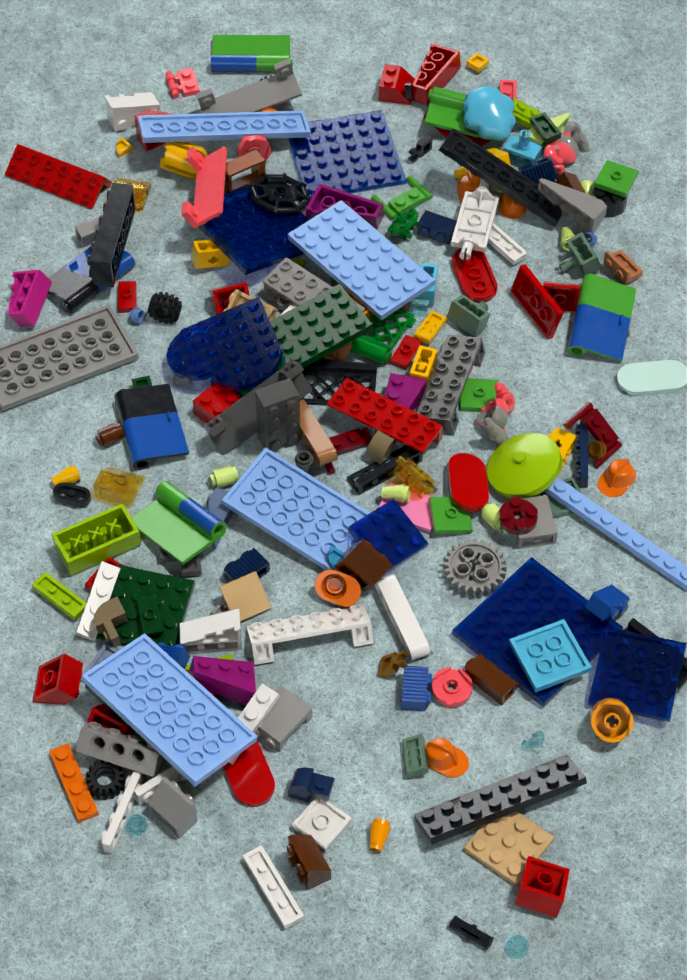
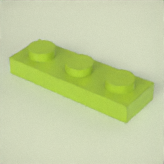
(59, 596)

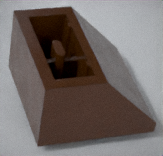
(363, 564)
(308, 860)

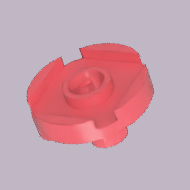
(256, 142)
(455, 697)

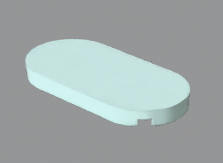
(652, 377)

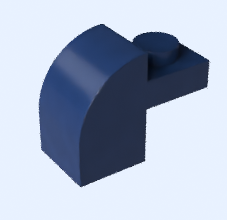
(307, 784)

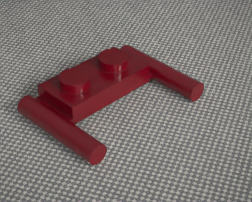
(598, 428)
(349, 442)

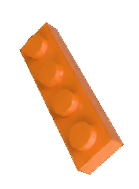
(73, 783)

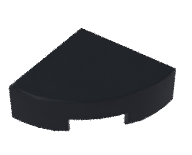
(408, 91)

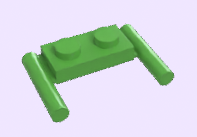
(405, 201)

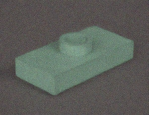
(415, 755)

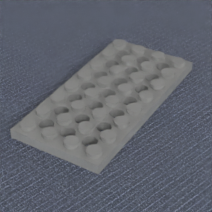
(68, 359)

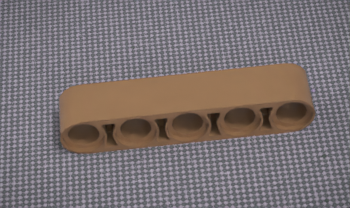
(315, 437)

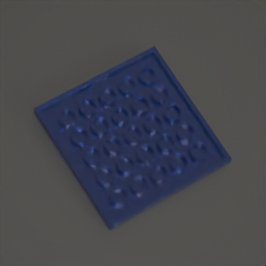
(348, 154)
(252, 234)
(523, 604)

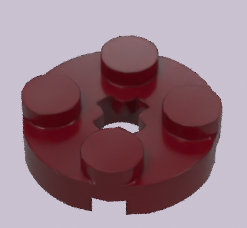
(518, 506)

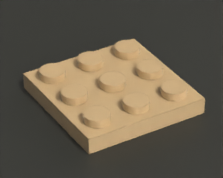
(507, 844)

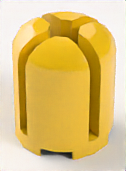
(175, 159)

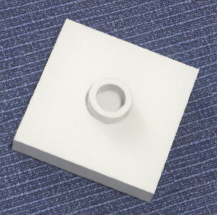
(322, 821)

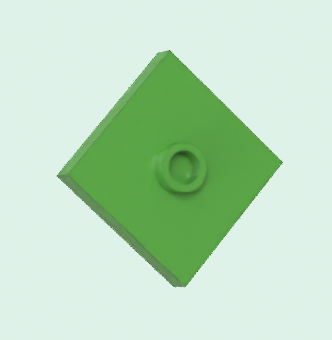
(616, 178)
(477, 394)
(448, 517)

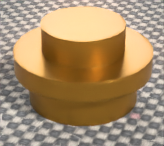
(597, 449)

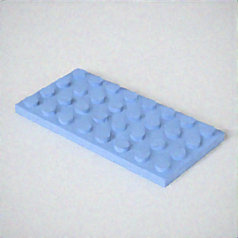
(361, 260)
(294, 507)
(169, 709)

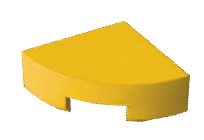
(123, 147)

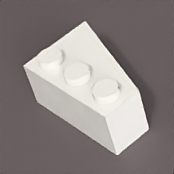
(123, 108)
(212, 633)

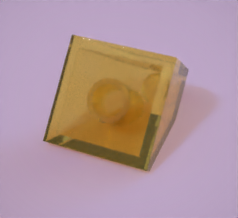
(118, 486)

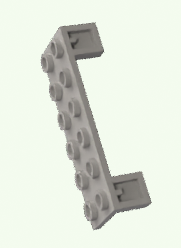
(256, 96)
(295, 283)

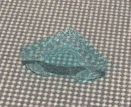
(534, 742)

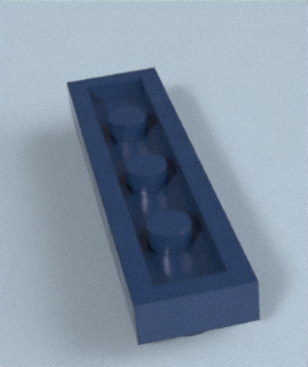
(582, 458)

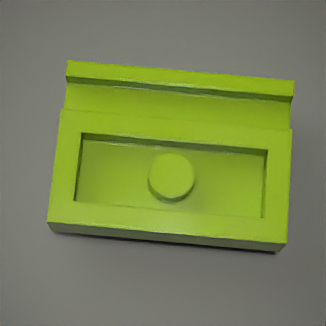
(523, 113)

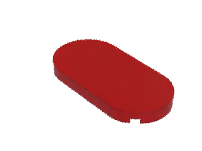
(475, 276)
(467, 482)
(251, 777)

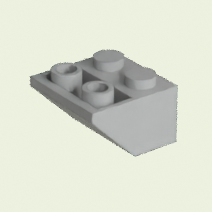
(173, 807)

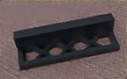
(381, 472)

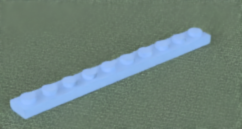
(619, 532)

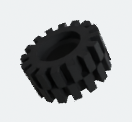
(164, 307)
(105, 790)

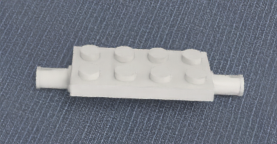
(475, 220)

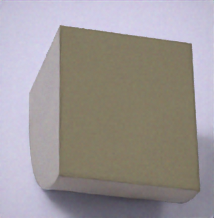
(380, 447)

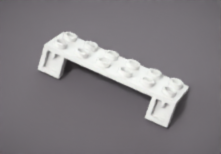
(317, 623)

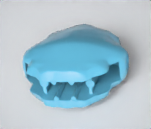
(489, 113)

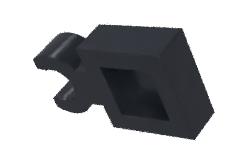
(422, 147)

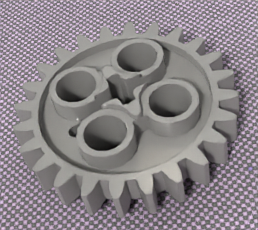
(457, 562)

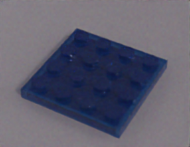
(639, 672)

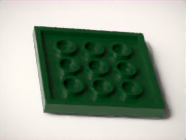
(172, 596)

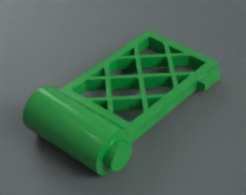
(372, 347)

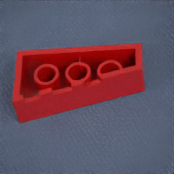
(436, 71)

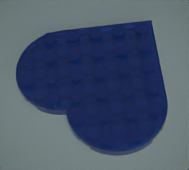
(230, 346)

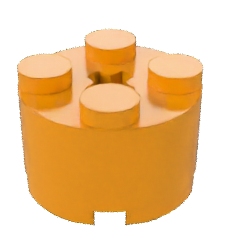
(619, 728)

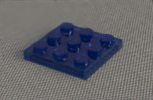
(390, 533)

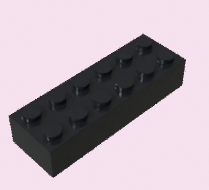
(112, 235)

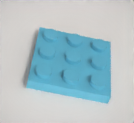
(550, 655)

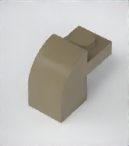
(109, 616)

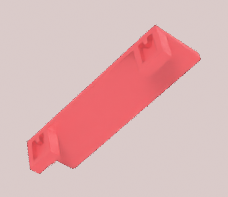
(208, 188)

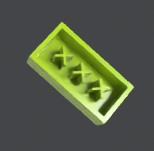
(96, 539)

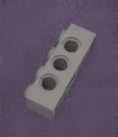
(90, 745)

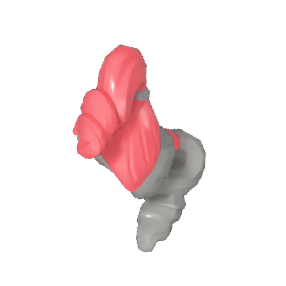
(567, 147)
(495, 414)

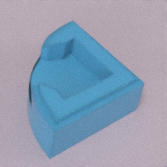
(333, 556)

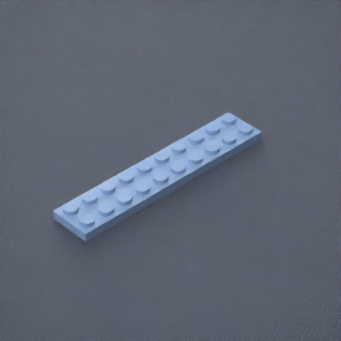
(222, 126)

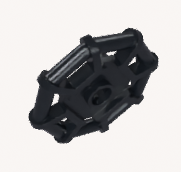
(287, 196)

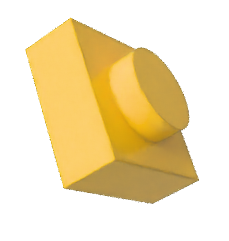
(477, 62)

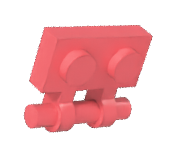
(187, 80)

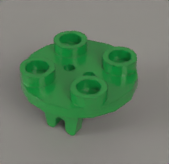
(403, 223)

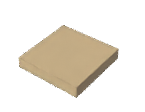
(246, 595)

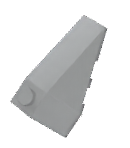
(581, 207)

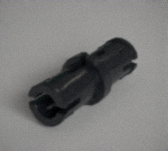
(471, 932)

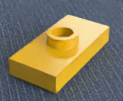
(430, 327)

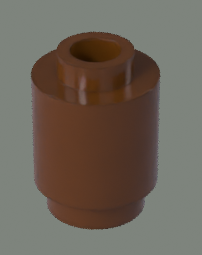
(109, 434)

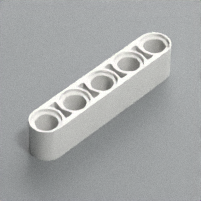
(402, 617)

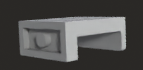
(545, 530)
(283, 719)

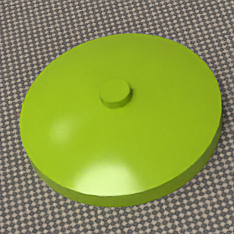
(524, 465)

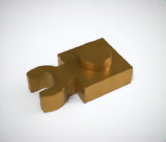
(390, 663)

